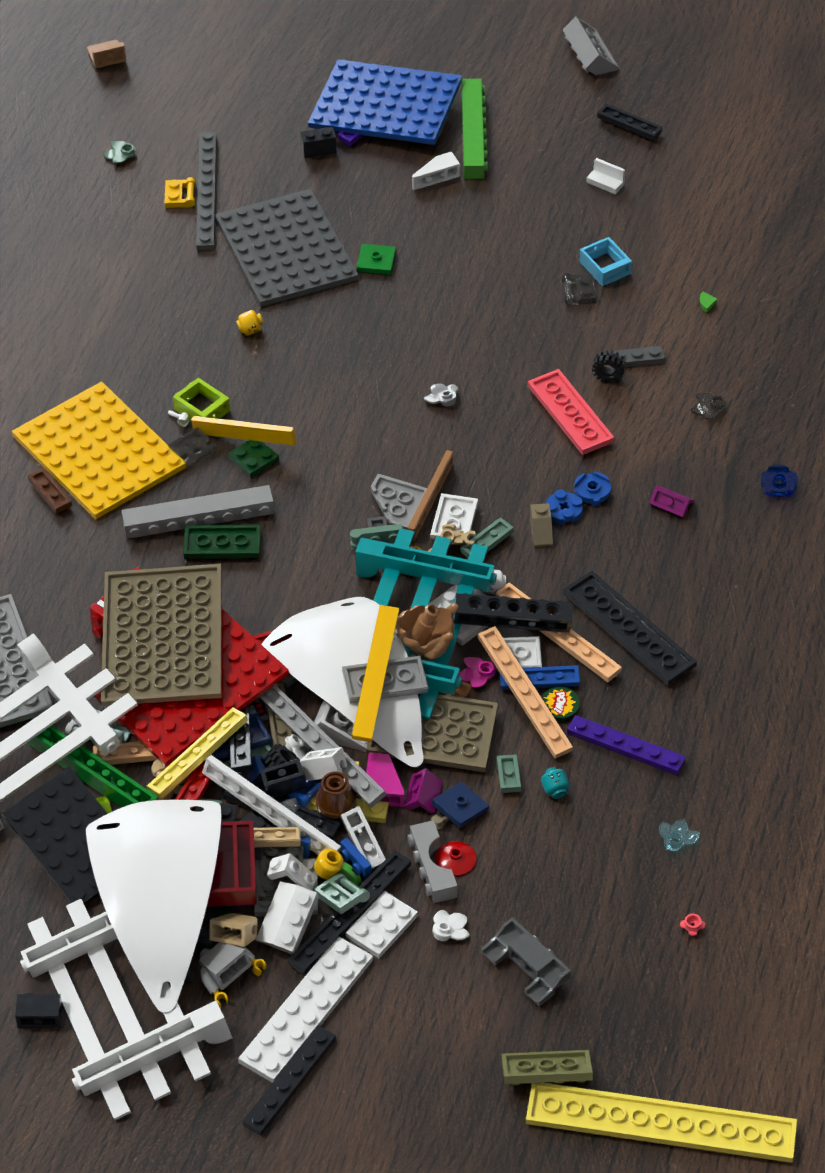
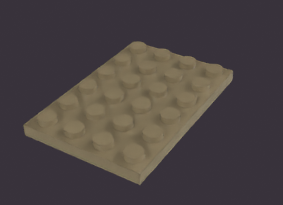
(455, 734)

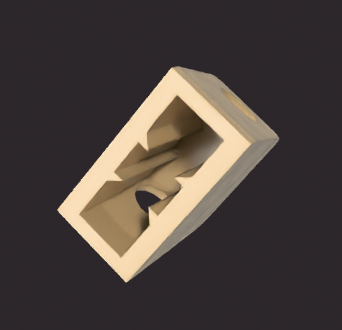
(240, 931)

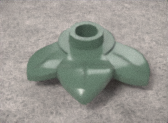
(120, 151)

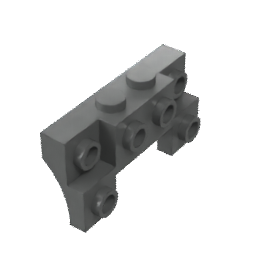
(531, 957)

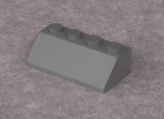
(589, 47)

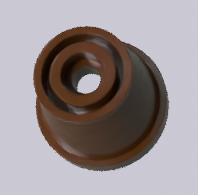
(335, 795)

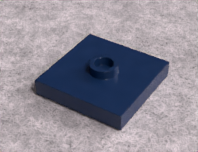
(460, 805)

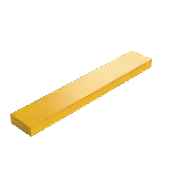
(245, 430)

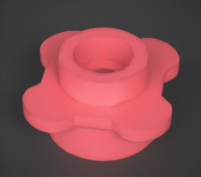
(692, 919)

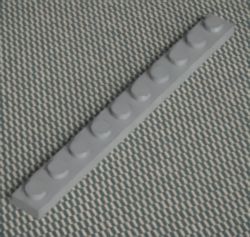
(317, 740)

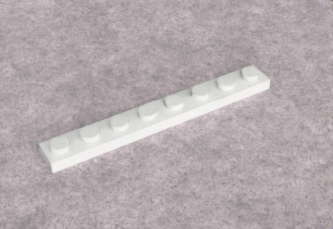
(265, 804)

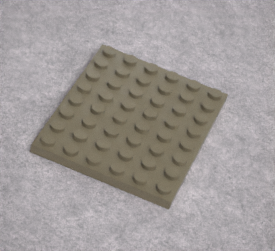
(163, 634)

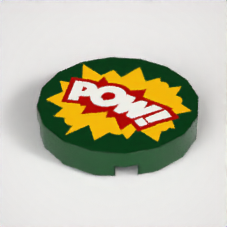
(562, 703)

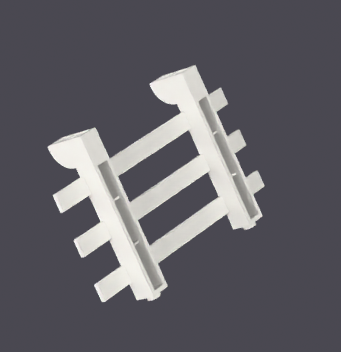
(69, 701)
(142, 1050)

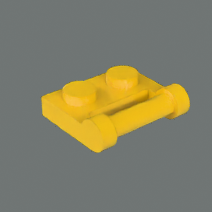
(174, 193)

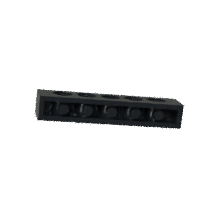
(527, 613)

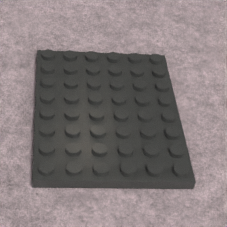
(286, 247)

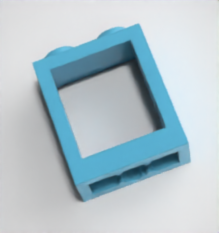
(611, 273)

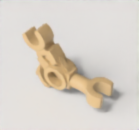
(457, 537)

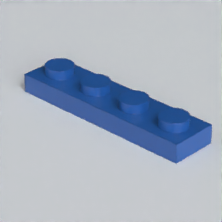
(549, 677)

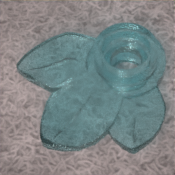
(677, 833)

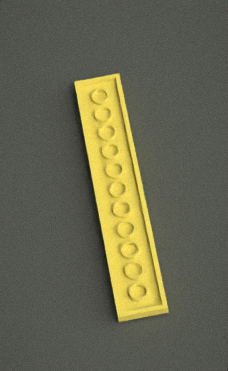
(662, 1121)

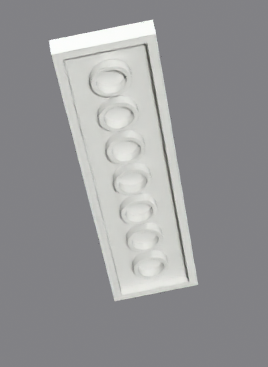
(305, 1009)

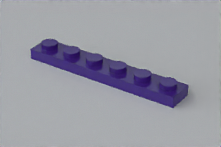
(626, 745)

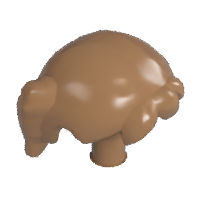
(427, 629)

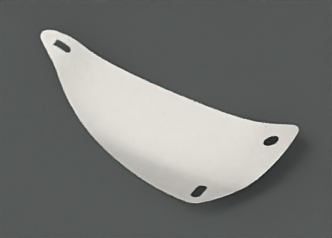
(340, 637)
(157, 884)

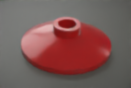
(459, 864)

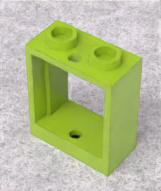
(216, 410)

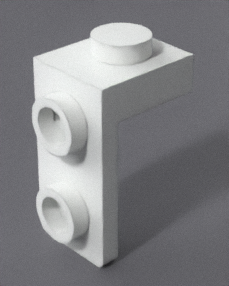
(289, 866)

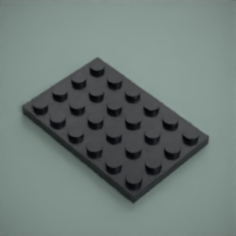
(54, 830)

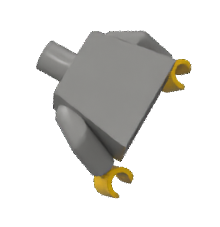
(223, 965)

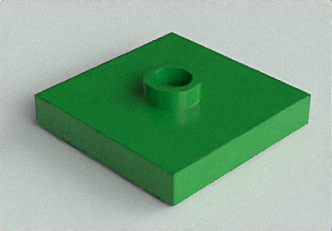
(376, 259)

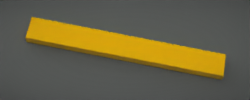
(375, 673)

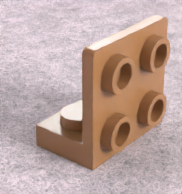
(107, 53)

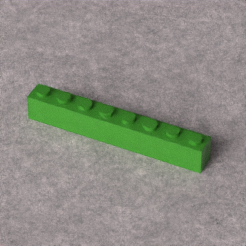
(474, 129)

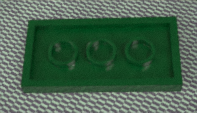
(221, 541)

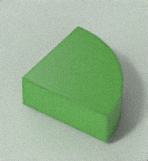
(707, 301)
(346, 870)

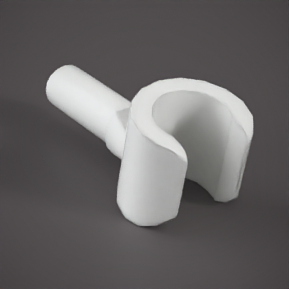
(182, 418)

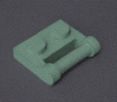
(338, 897)

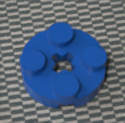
(592, 496)
(565, 499)

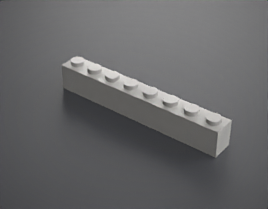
(197, 511)

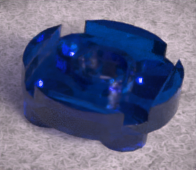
(779, 489)

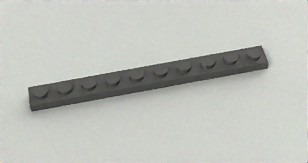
(206, 191)

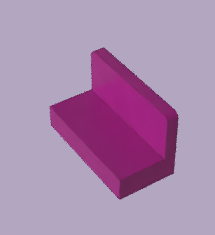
(670, 500)
(422, 789)

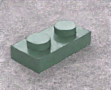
(508, 773)

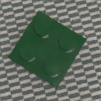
(253, 457)

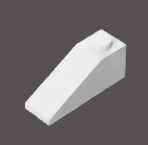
(437, 170)
(362, 836)

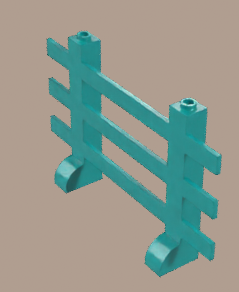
(431, 568)

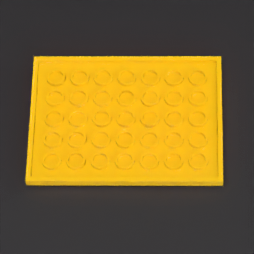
(98, 450)

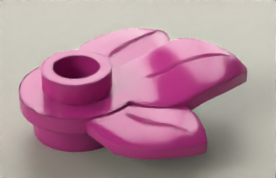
(477, 671)

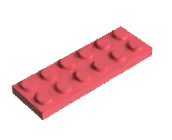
(570, 412)

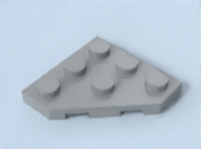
(397, 499)

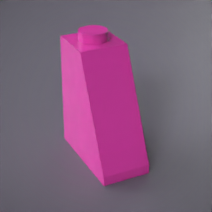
(384, 774)

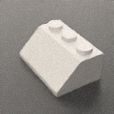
(287, 917)

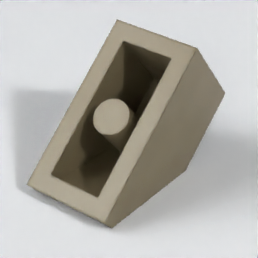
(541, 525)

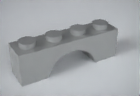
(439, 881)

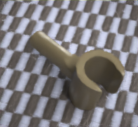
(439, 821)

